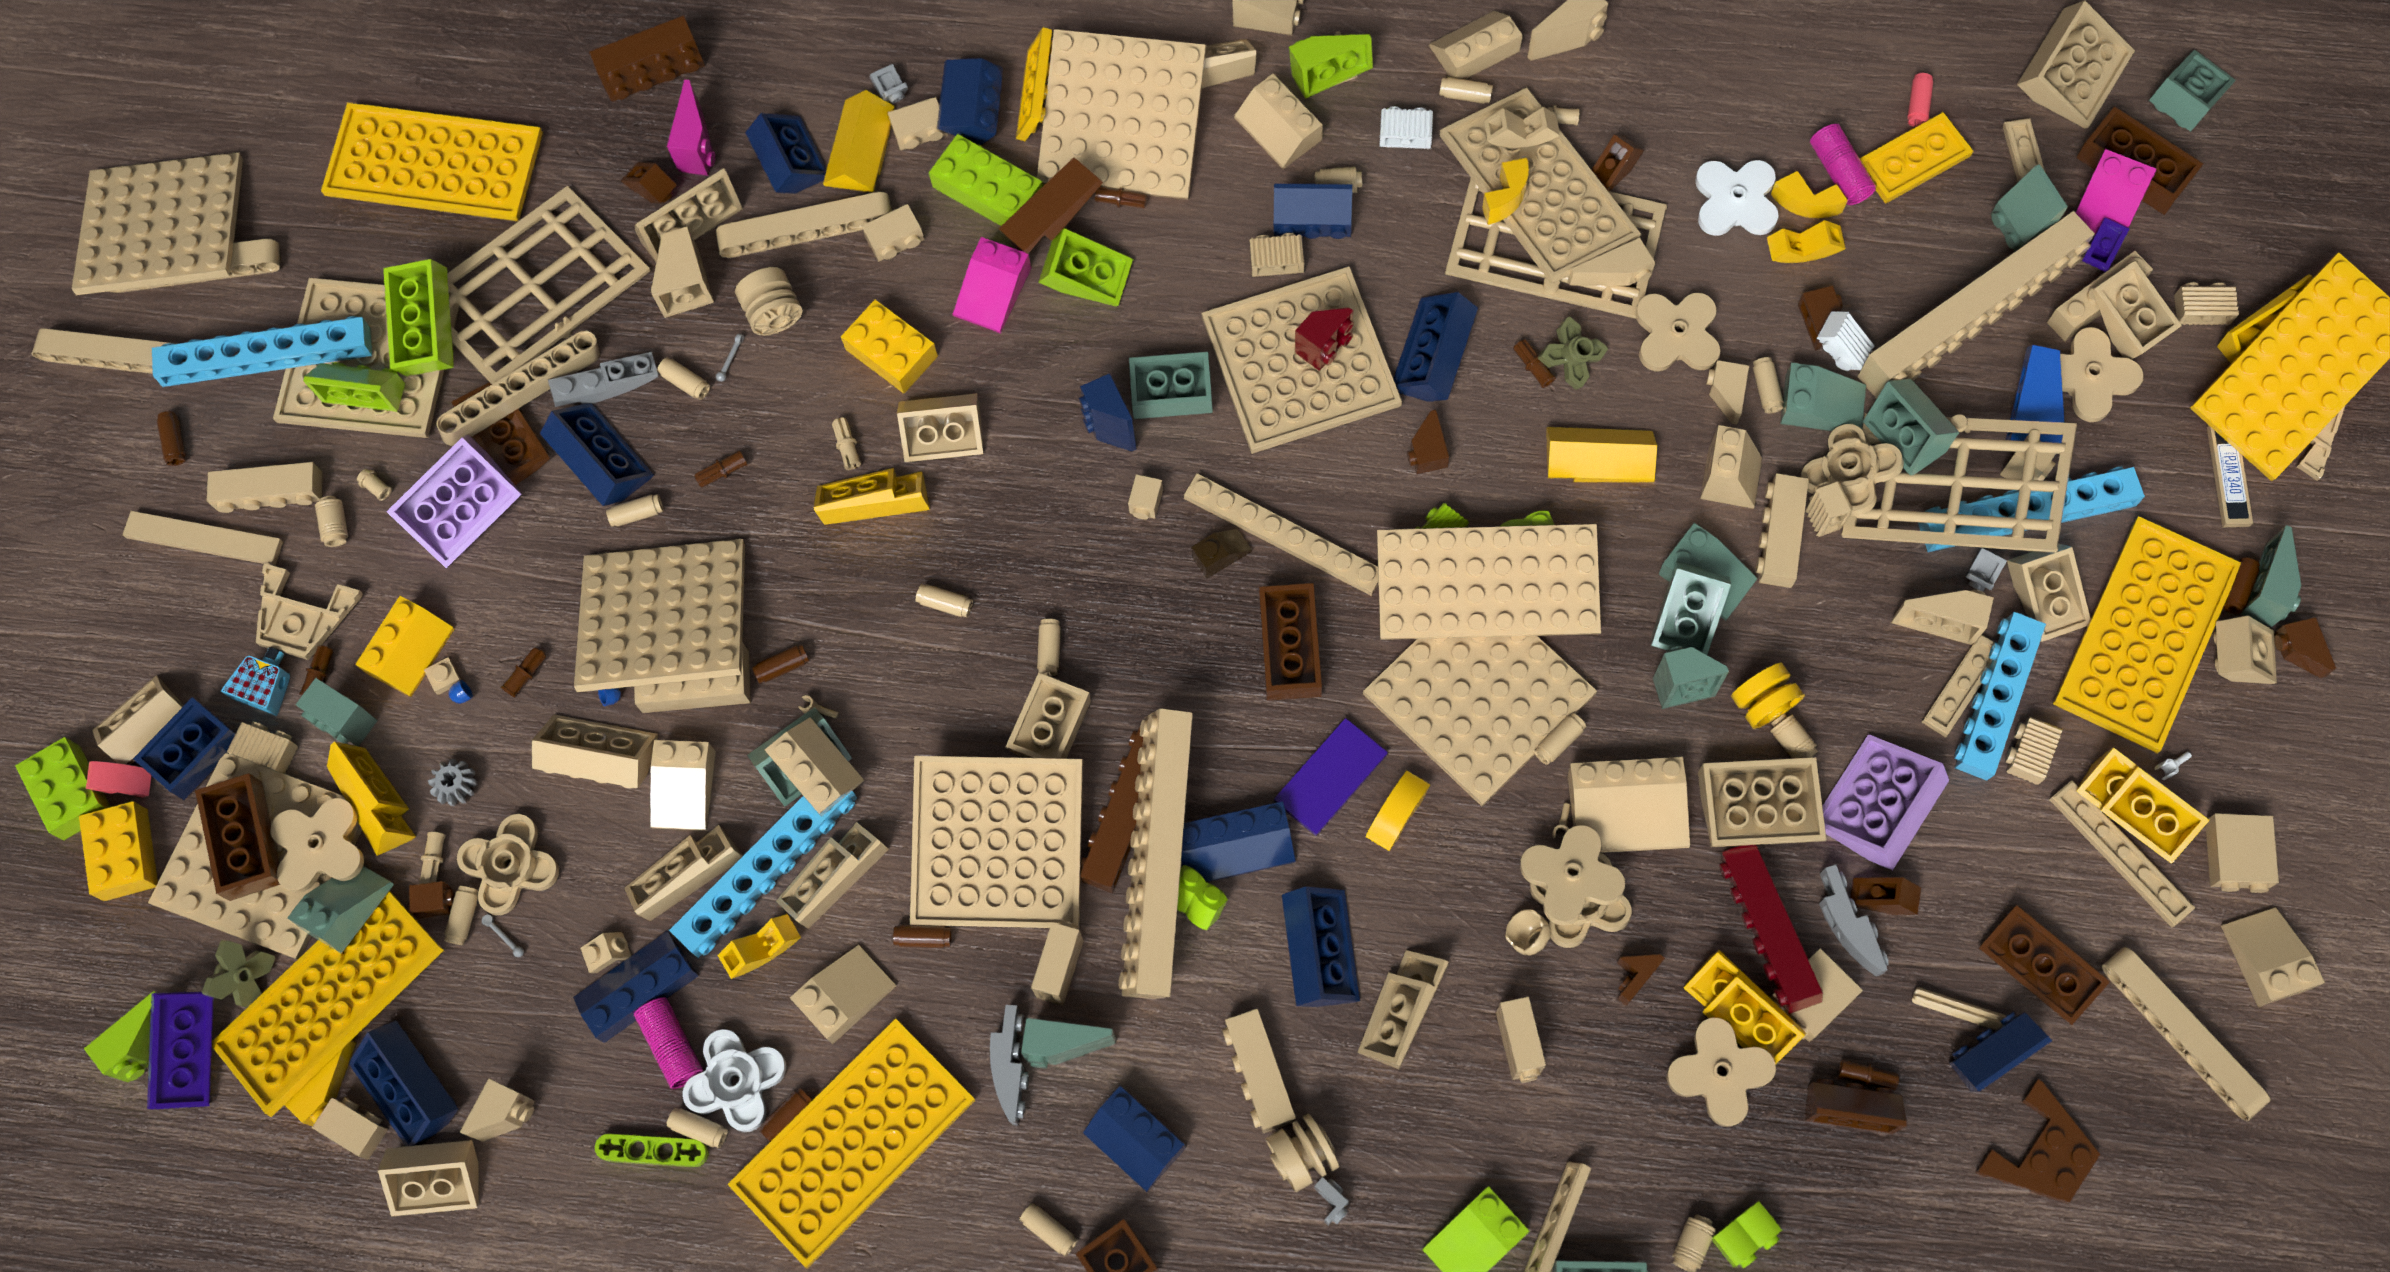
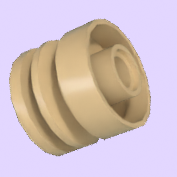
(768, 301)
(1301, 1153)

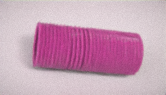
(1844, 169)
(665, 1035)

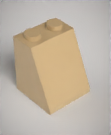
(1267, 15)
(679, 274)
(1732, 468)

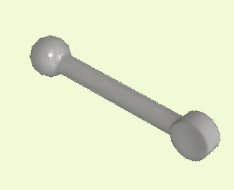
(721, 376)
(488, 921)

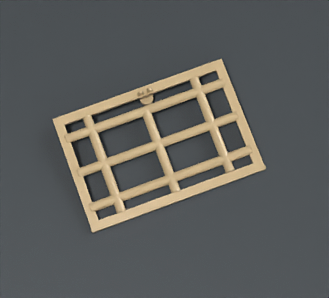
(1547, 289)
(562, 329)
(1959, 480)

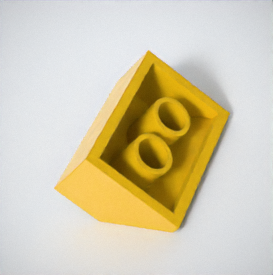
(404, 646)

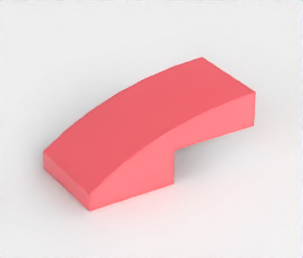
(119, 778)

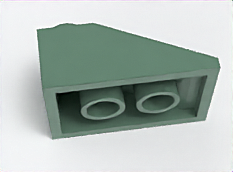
(2191, 90)
(2028, 209)
(1821, 398)
(1708, 553)
(2277, 582)
(340, 908)
(1058, 1042)

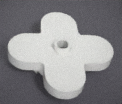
(1736, 198)
(726, 1060)

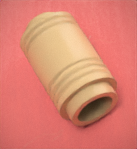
(1340, 176)
(331, 521)
(1793, 737)
(1693, 1243)

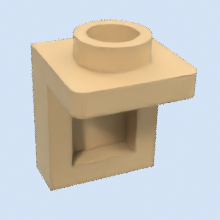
(605, 950)

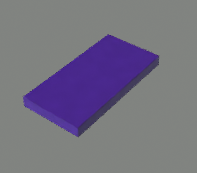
(1331, 777)
(180, 1050)

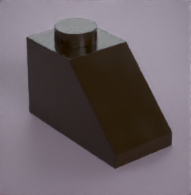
(1219, 551)

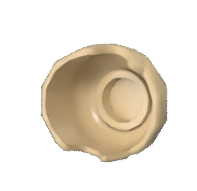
(1527, 932)

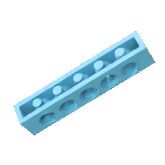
(2027, 634)

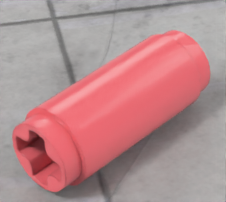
(1920, 99)

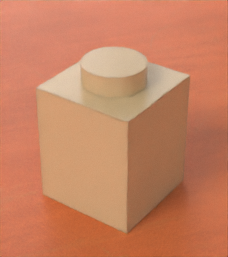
(1145, 497)

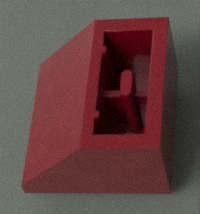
(1323, 335)

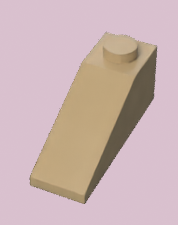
(1615, 268)

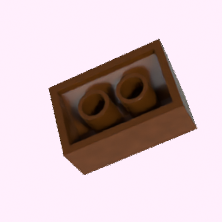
(1855, 1107)

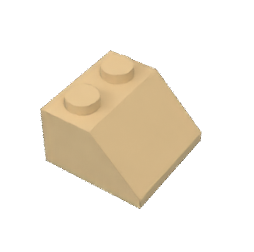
(2245, 651)
(497, 1112)

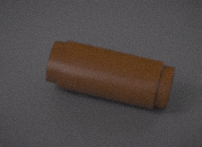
(171, 438)
(2242, 586)
(780, 664)
(922, 936)
(784, 1114)

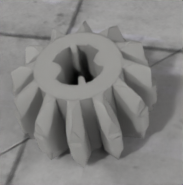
(443, 786)

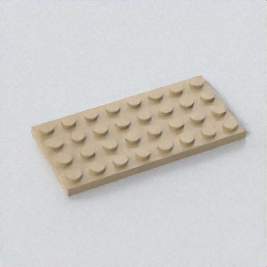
(1565, 207)
(1488, 582)

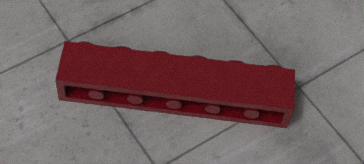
(1771, 927)

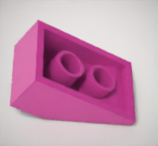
(689, 136)
(2115, 191)
(992, 284)

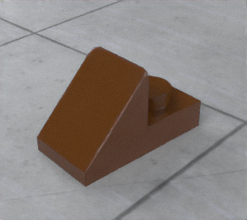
(1641, 969)

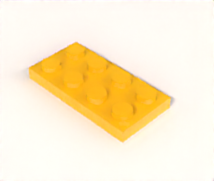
(1034, 86)
(1915, 157)

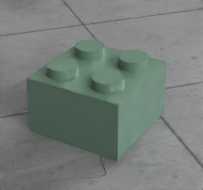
(335, 714)

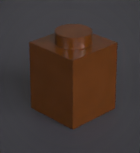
(430, 899)

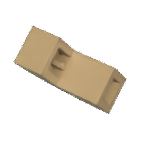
(1514, 132)

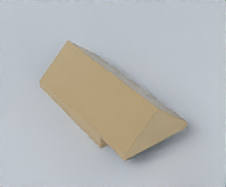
(1228, 62)
(682, 872)
(831, 874)
(1402, 1008)

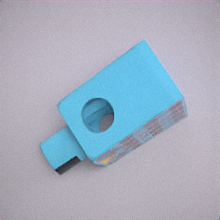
(259, 682)

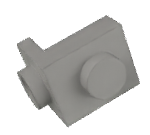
(889, 84)
(1985, 570)
(1332, 1193)

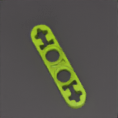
(651, 1153)

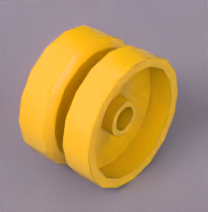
(1767, 695)

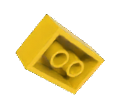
(889, 346)
(118, 851)

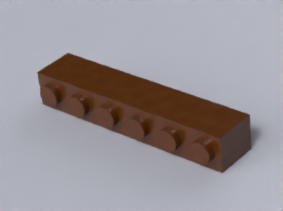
(1113, 840)

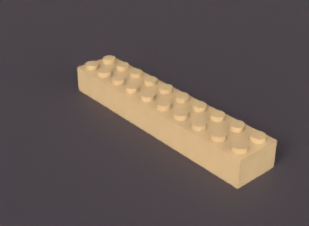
(1978, 304)
(1156, 855)

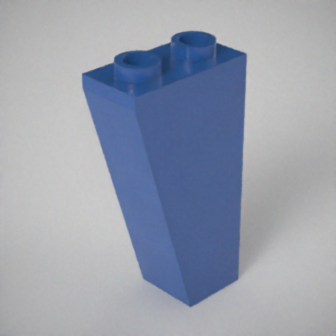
(2039, 392)

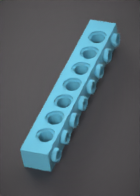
(249, 360)
(2122, 482)
(748, 868)

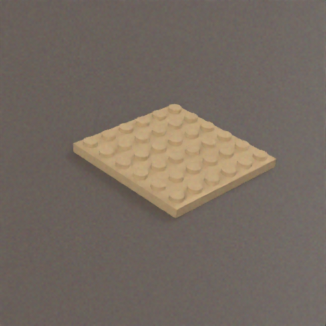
(1123, 111)
(158, 224)
(1278, 391)
(299, 404)
(660, 615)
(1479, 703)
(996, 841)
(260, 917)

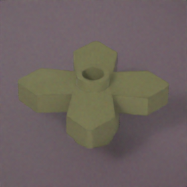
(1573, 353)
(237, 974)

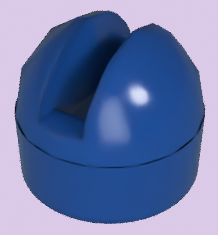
(460, 692)
(609, 696)

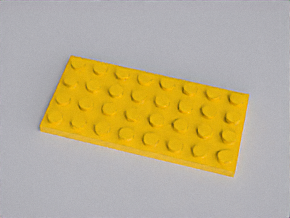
(432, 161)
(2301, 368)
(2147, 634)
(323, 1004)
(851, 1143)

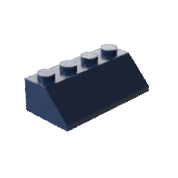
(1435, 347)
(595, 453)
(1238, 842)
(1320, 947)
(648, 974)
(402, 1084)

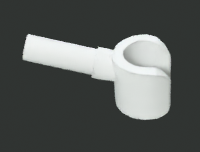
(2171, 766)

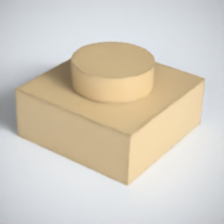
(442, 675)

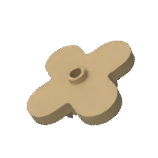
(1677, 332)
(2095, 375)
(1854, 466)
(333, 853)
(488, 861)
(1568, 893)
(1606, 917)
(1723, 1094)

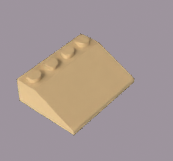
(2076, 65)
(697, 209)
(1762, 802)
(1632, 803)

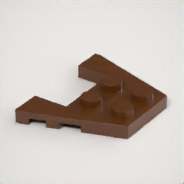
(2057, 1157)

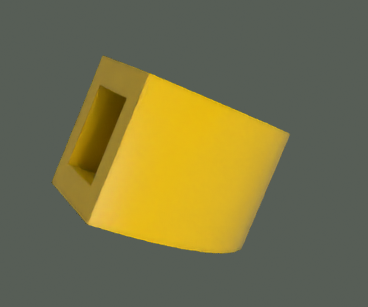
(1797, 198)
(1503, 202)
(1812, 244)
(1397, 810)
(757, 949)

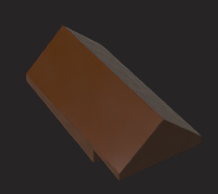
(1051, 206)

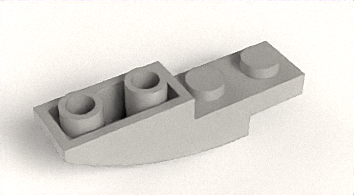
(604, 383)
(1854, 933)
(1009, 1076)

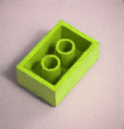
(58, 787)

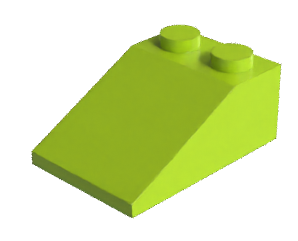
(1329, 60)
(1085, 269)
(124, 1046)
(1476, 1236)

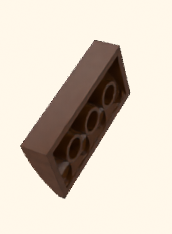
(510, 443)
(2043, 964)

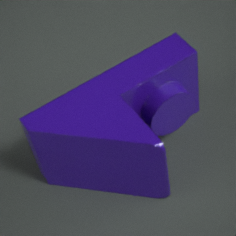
(2105, 244)

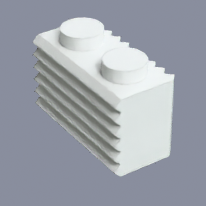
(1406, 128)
(1845, 341)

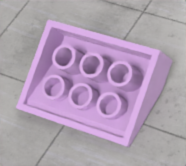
(455, 501)
(1882, 800)

